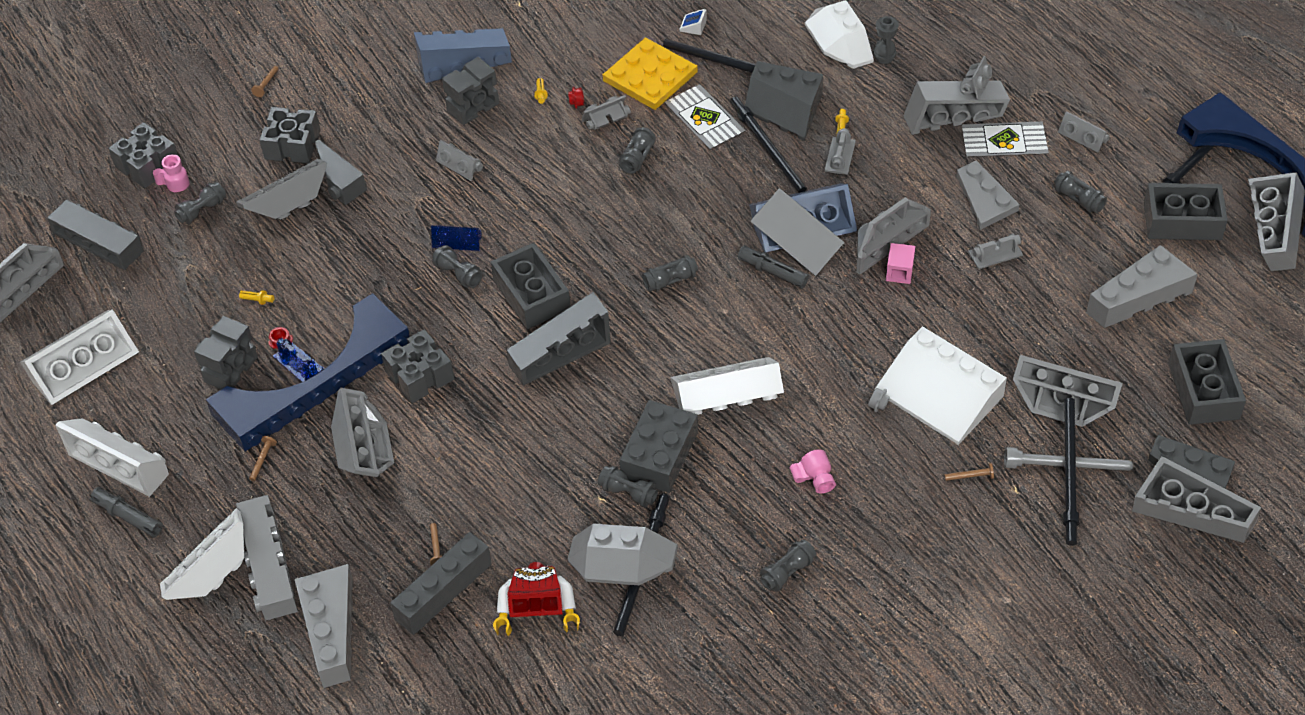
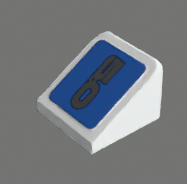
(694, 22)

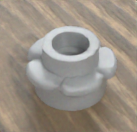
(878, 399)

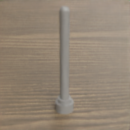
(1015, 457)

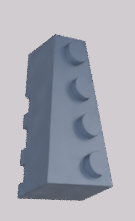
(445, 53)

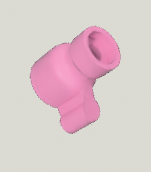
(172, 174)
(814, 466)

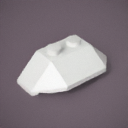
(840, 34)
(208, 562)

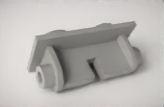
(976, 78)
(597, 114)
(1083, 132)
(840, 153)
(457, 160)
(996, 252)

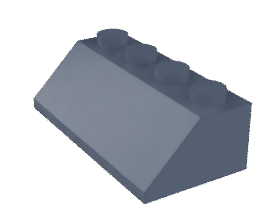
(827, 204)

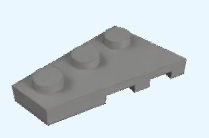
(986, 196)

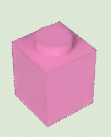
(900, 263)

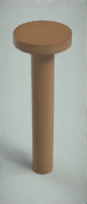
(258, 90)
(268, 441)
(974, 473)
(435, 543)

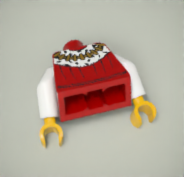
(535, 593)

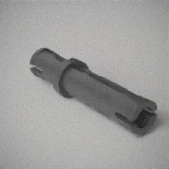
(765, 263)
(130, 514)

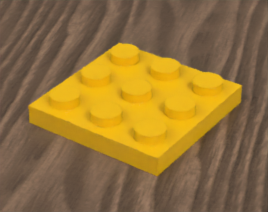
(650, 73)

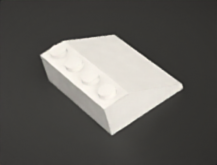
(942, 385)

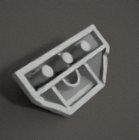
(287, 192)
(890, 226)
(24, 273)
(1048, 385)
(360, 435)
(621, 554)

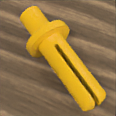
(540, 94)
(841, 119)
(261, 297)

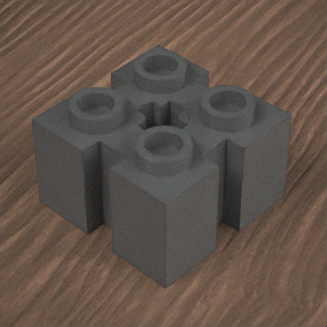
(470, 90)
(290, 135)
(141, 154)
(225, 353)
(417, 366)

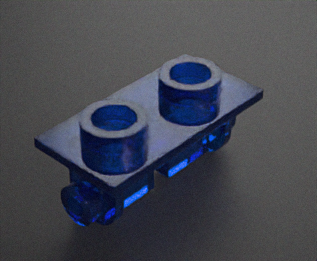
(456, 237)
(296, 360)

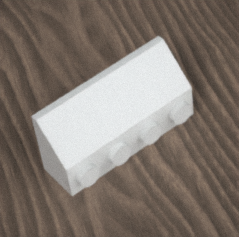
(79, 356)
(728, 385)
(113, 455)

